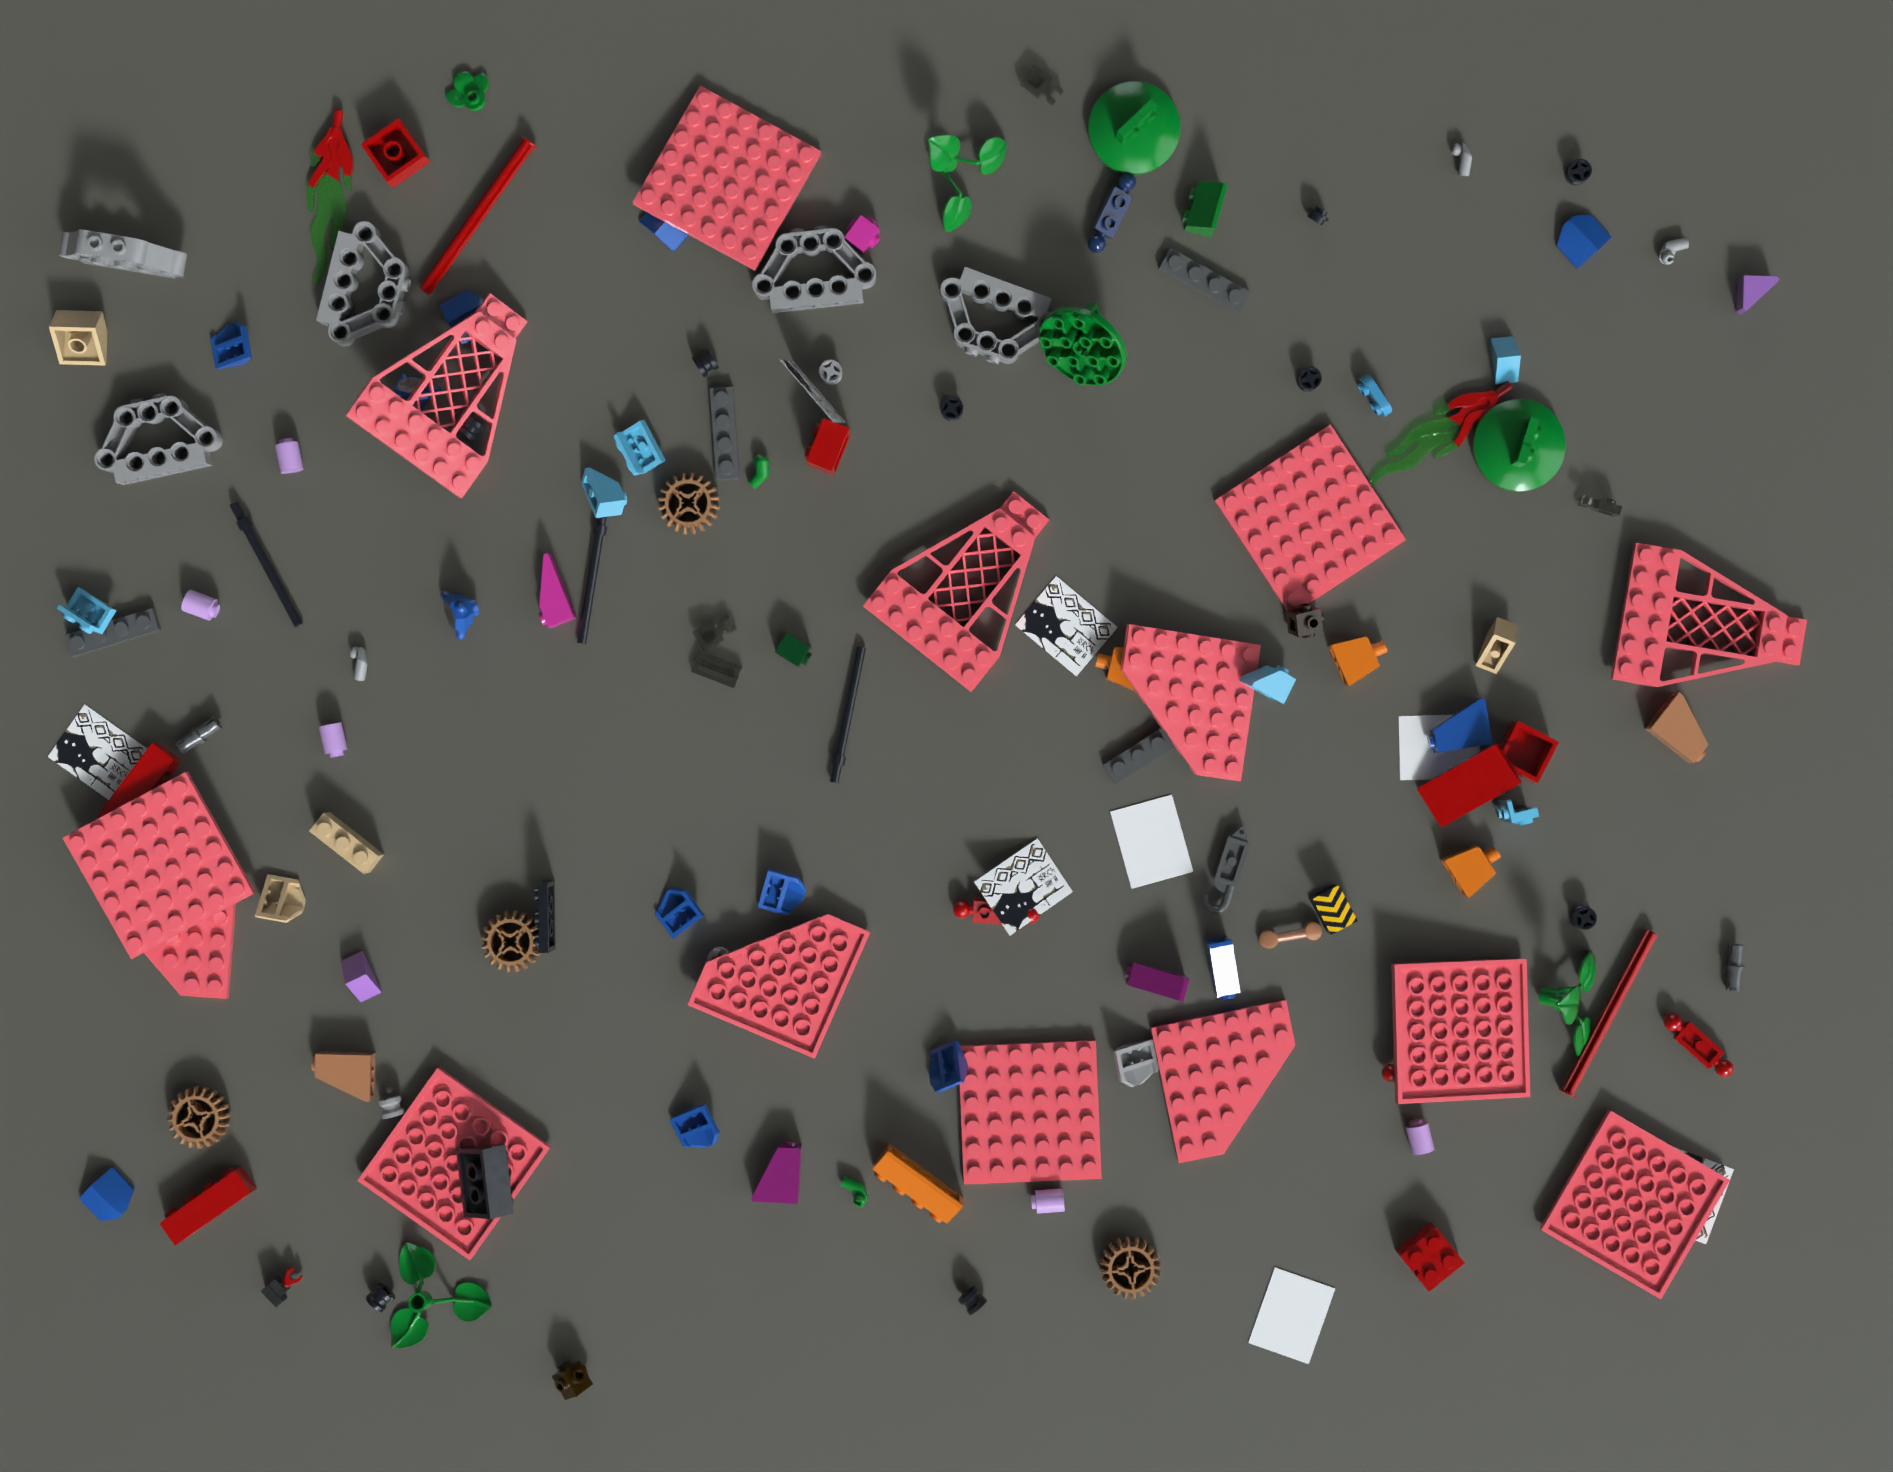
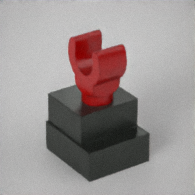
(278, 1287)

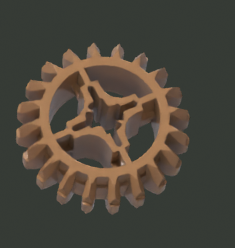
(681, 511)
(504, 934)
(201, 1125)
(1119, 1268)

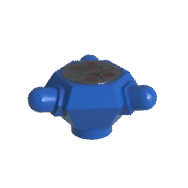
(406, 386)
(459, 612)

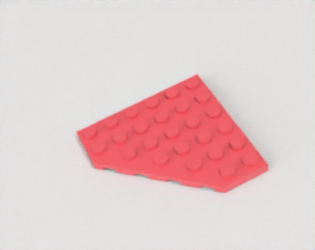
(1195, 693)
(199, 957)
(784, 983)
(1218, 1071)

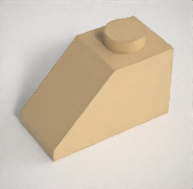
(1497, 645)

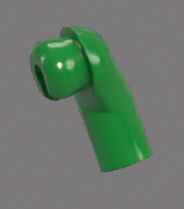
(762, 471)
(858, 1190)

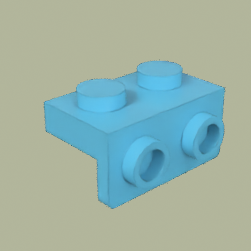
(639, 448)
(88, 611)
(1517, 816)

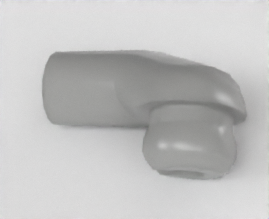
(1465, 158)
(1669, 249)
(361, 662)

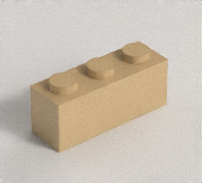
(346, 842)

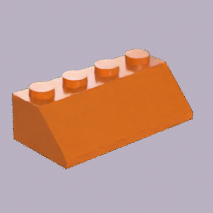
(918, 1184)

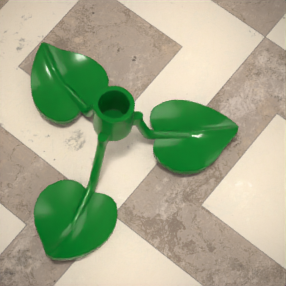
(944, 158)
(1568, 1002)
(410, 1328)

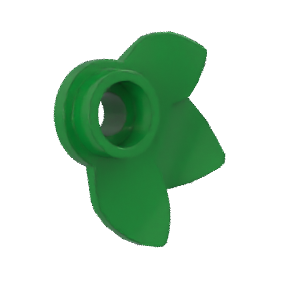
(466, 88)

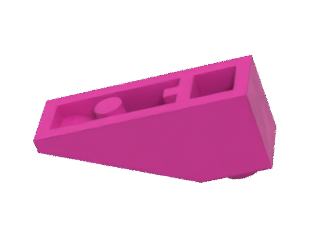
(554, 601)

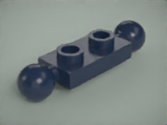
(1111, 212)

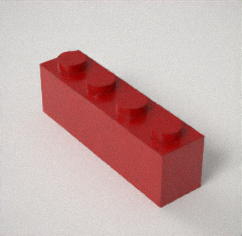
(147, 774)
(208, 1205)

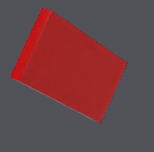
(1469, 785)

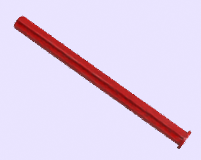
(477, 216)
(1609, 1013)

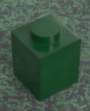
(794, 650)

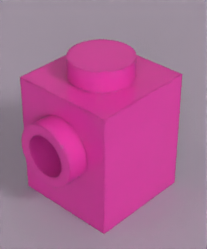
(863, 234)

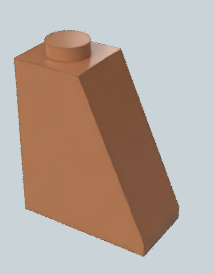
(1678, 729)
(347, 1071)

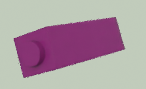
(1157, 980)
(782, 1176)

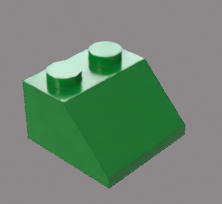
(1205, 208)

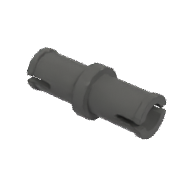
(198, 734)
(1734, 967)

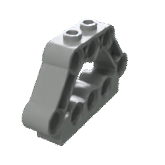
(122, 253)
(827, 298)
(368, 321)
(1020, 342)
(122, 435)

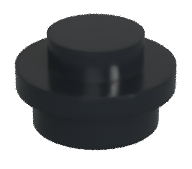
(1318, 215)

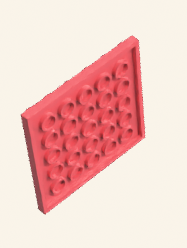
(727, 178)
(1310, 519)
(159, 865)
(1460, 1030)
(1030, 1112)
(420, 1166)
(1634, 1204)

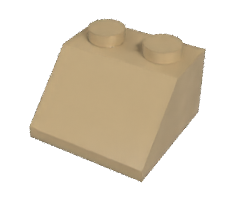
(79, 337)

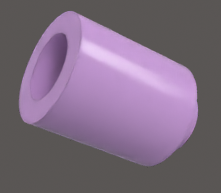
(289, 456)
(200, 605)
(333, 739)
(1419, 1137)
(1048, 1200)

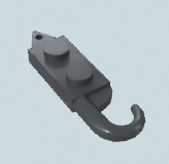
(1229, 869)

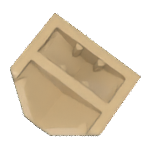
(280, 899)

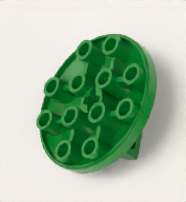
(1134, 127)
(1083, 345)
(1519, 445)

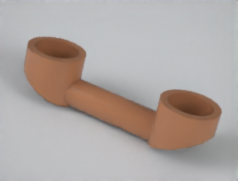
(1311, 930)

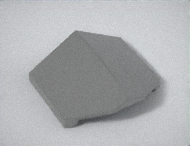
(1136, 1062)

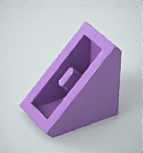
(1751, 289)
(359, 977)

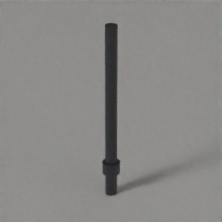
(245, 525)
(599, 531)
(838, 759)

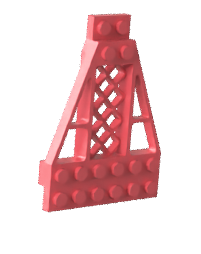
(419, 437)
(1648, 613)
(933, 630)

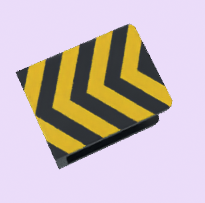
(1332, 909)

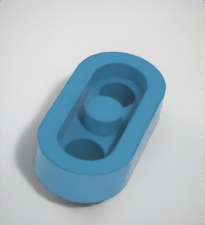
(1369, 388)

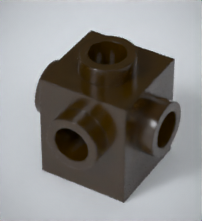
(1305, 620)
(571, 1379)

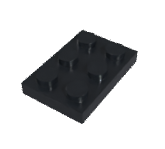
(545, 916)

